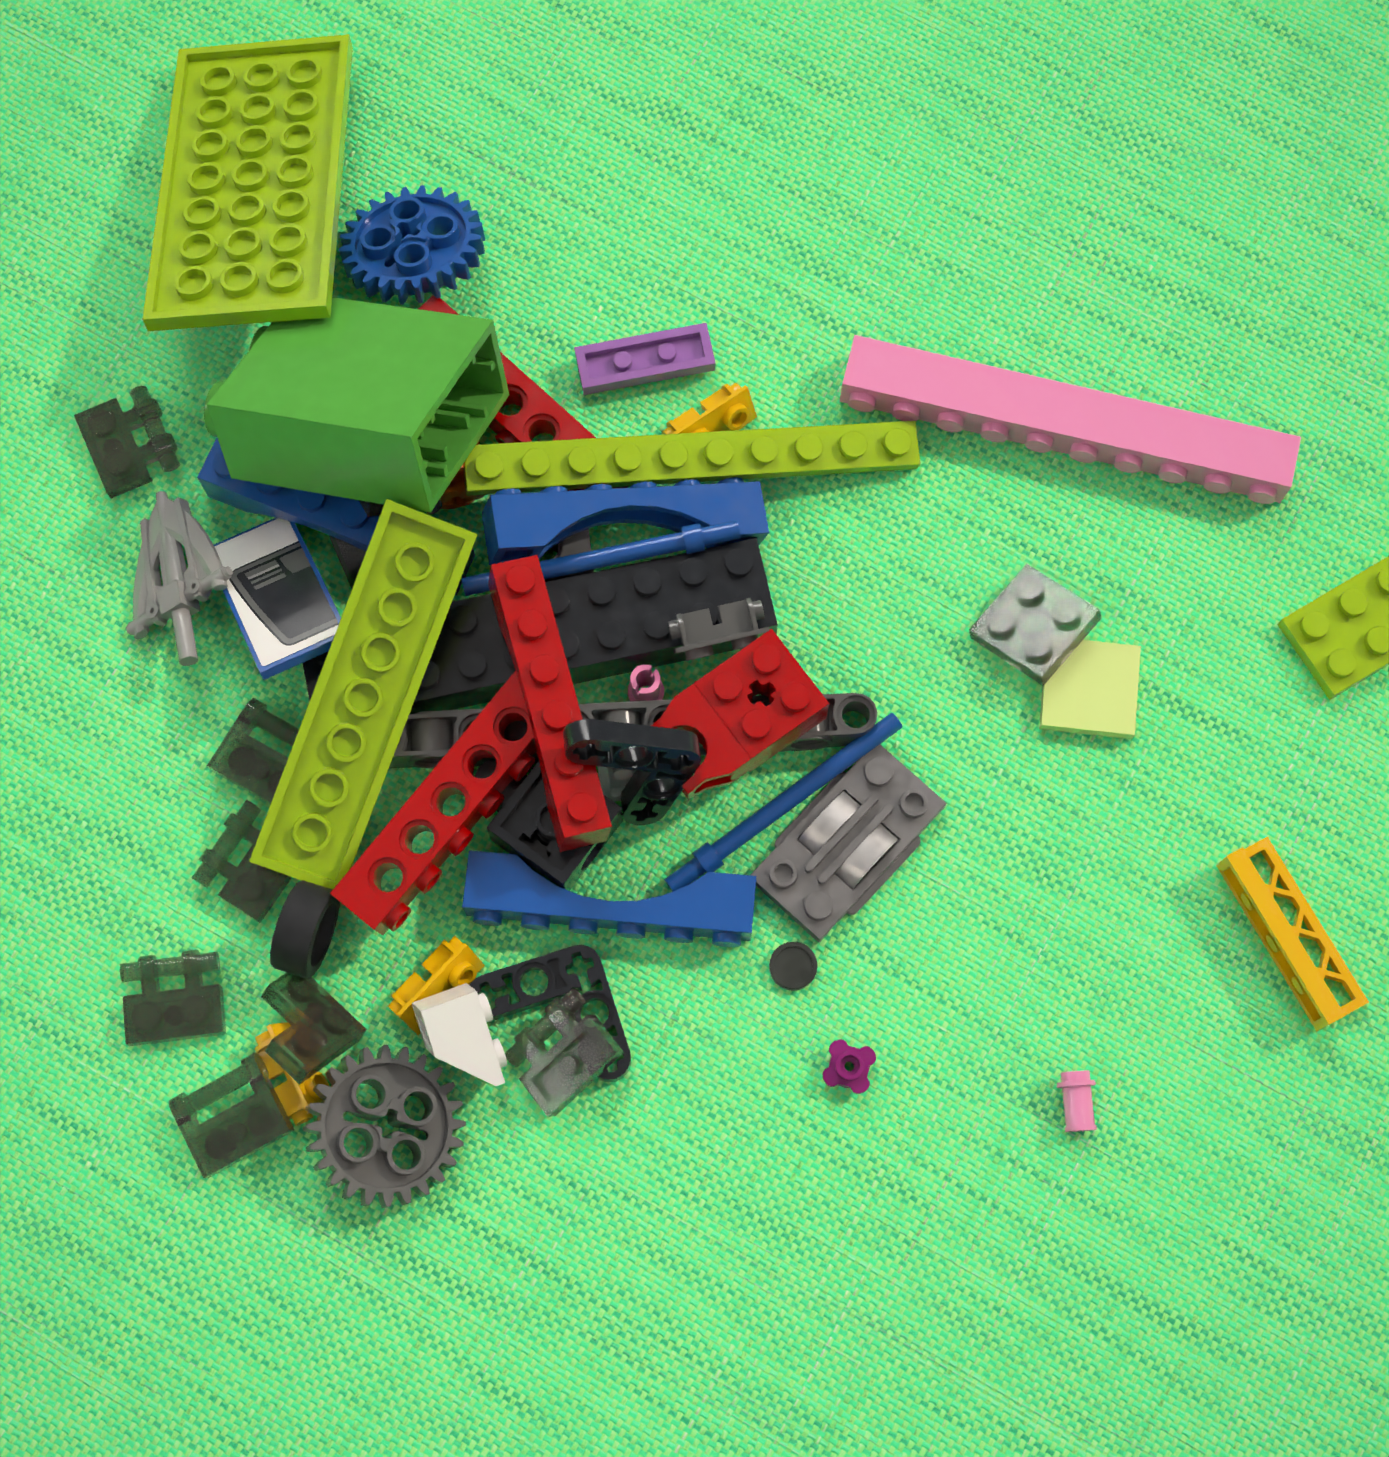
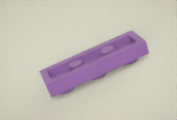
(645, 358)

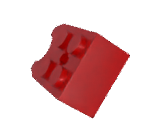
(732, 728)

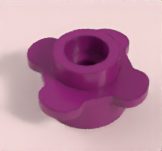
(838, 1075)

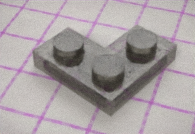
(318, 1028)

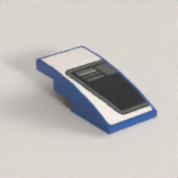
(278, 596)

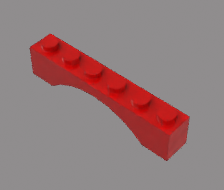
(550, 699)

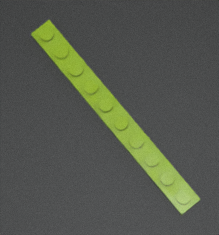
(692, 457)

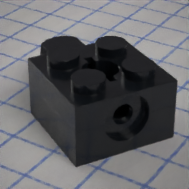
(527, 829)

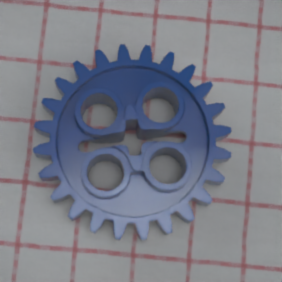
(412, 244)

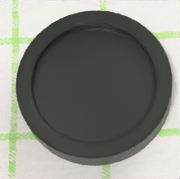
(793, 966)

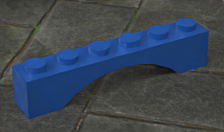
(325, 513)
(533, 523)
(710, 907)

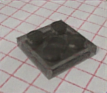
(1035, 624)

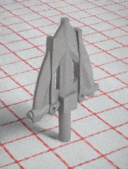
(182, 587)

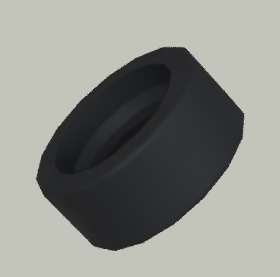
(304, 929)

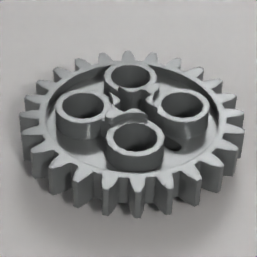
(376, 1170)

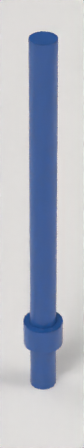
(692, 539)
(709, 857)

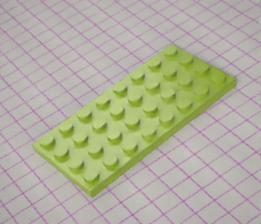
(250, 184)

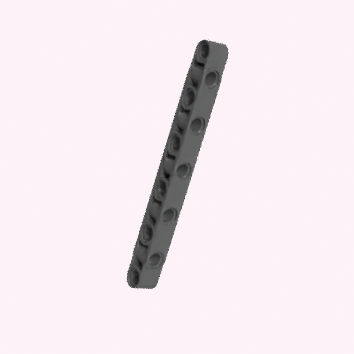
(433, 733)

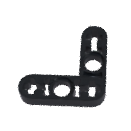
(658, 754)
(559, 984)

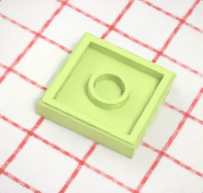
(1094, 691)

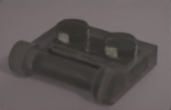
(249, 761)
(238, 1129)

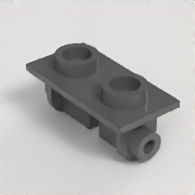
(700, 635)

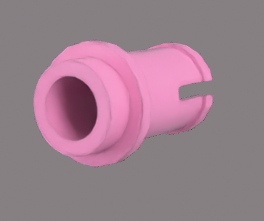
(643, 676)
(1077, 1100)

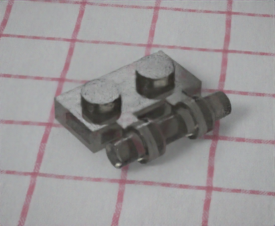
(114, 448)
(249, 885)
(176, 1013)
(572, 1062)

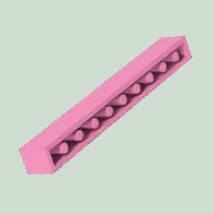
(1070, 420)

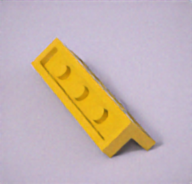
(1282, 938)

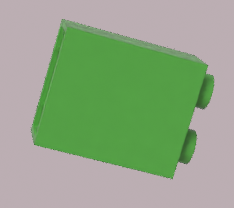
(360, 402)

